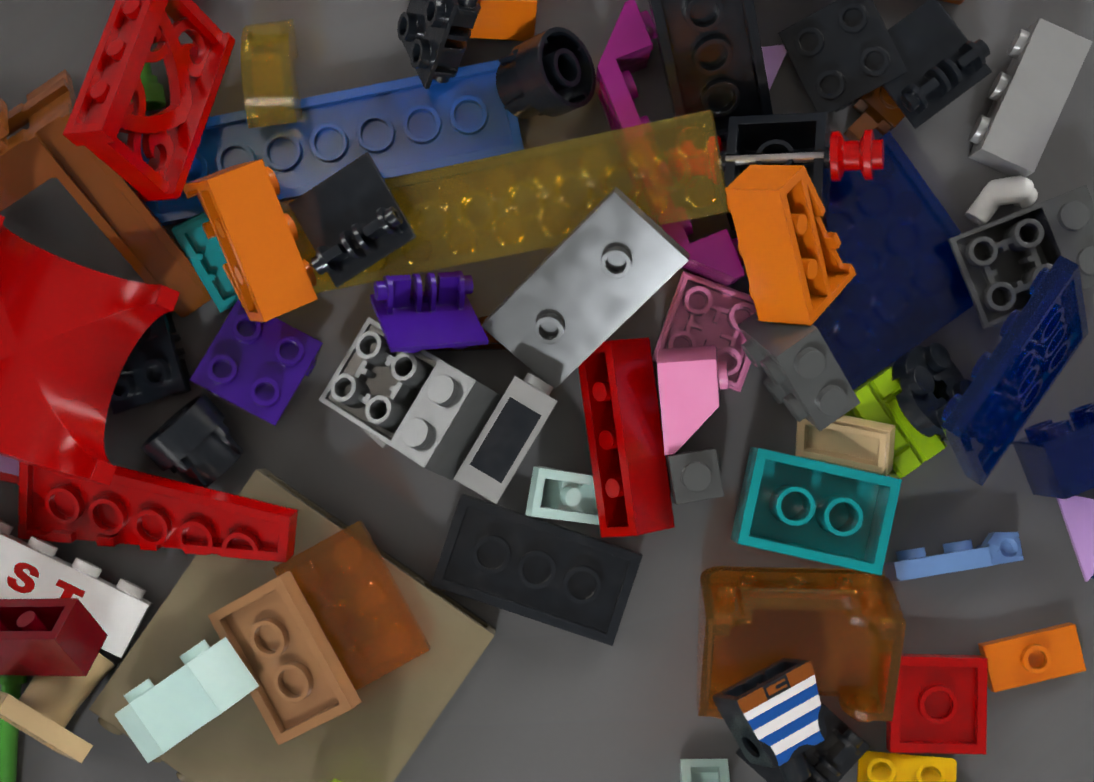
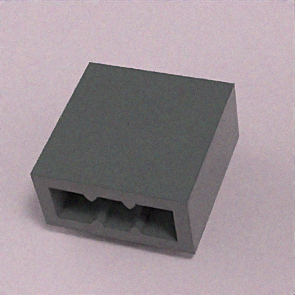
(799, 370)

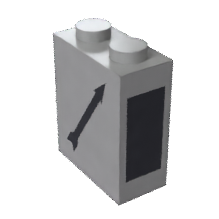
(507, 437)

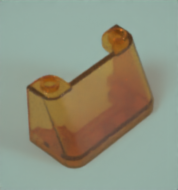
(831, 616)

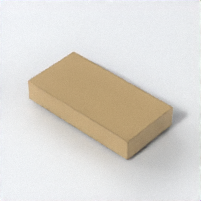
(849, 444)

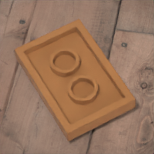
(287, 657)

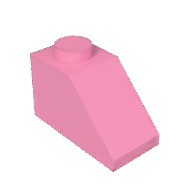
(688, 391)

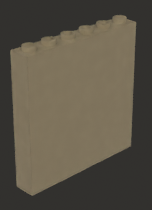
(357, 746)

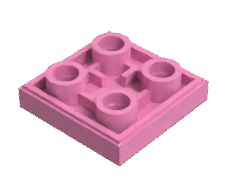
(708, 316)

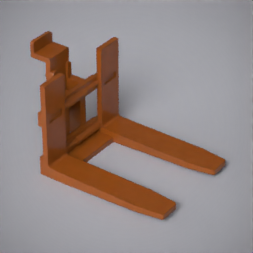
(108, 199)

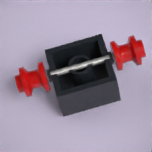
(799, 141)

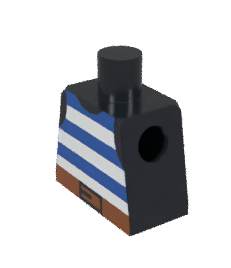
(776, 716)

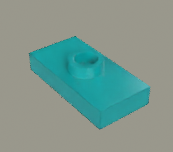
(206, 259)

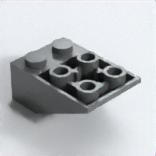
(1010, 252)
(410, 401)

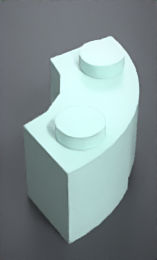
(185, 700)

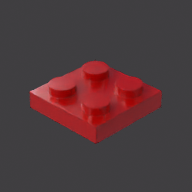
(940, 705)

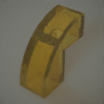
(270, 74)

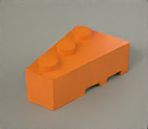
(255, 239)
(785, 244)

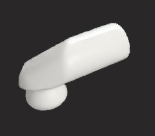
(1003, 191)

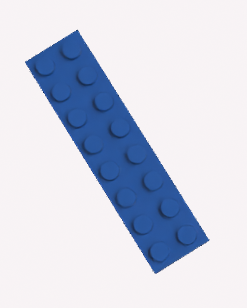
(393, 120)

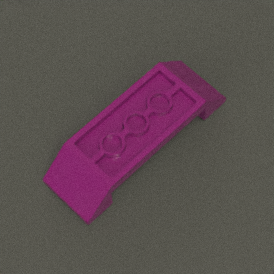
(625, 53)

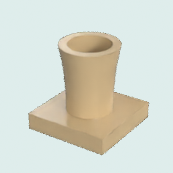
(50, 705)

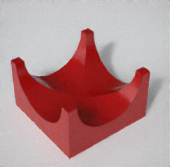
(62, 355)

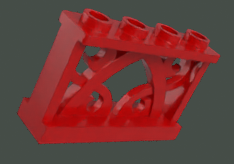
(114, 79)

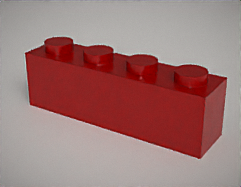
(626, 439)

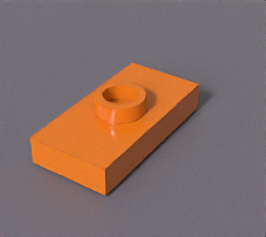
(1033, 657)

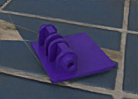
(427, 318)
(257, 364)

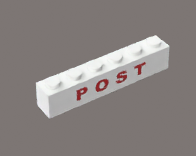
(36, 573)

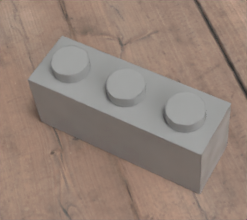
(1028, 98)

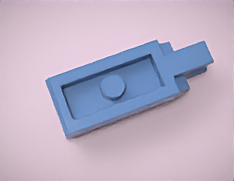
(957, 556)

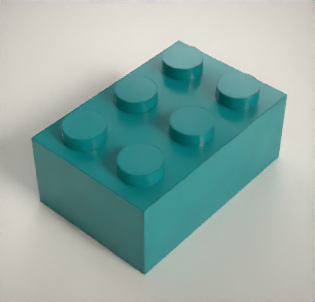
(816, 510)

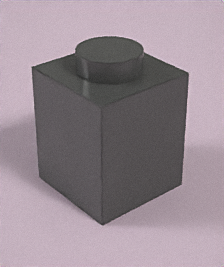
(694, 476)

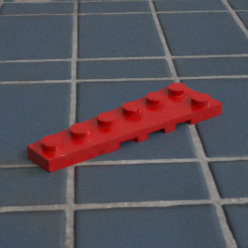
(152, 514)

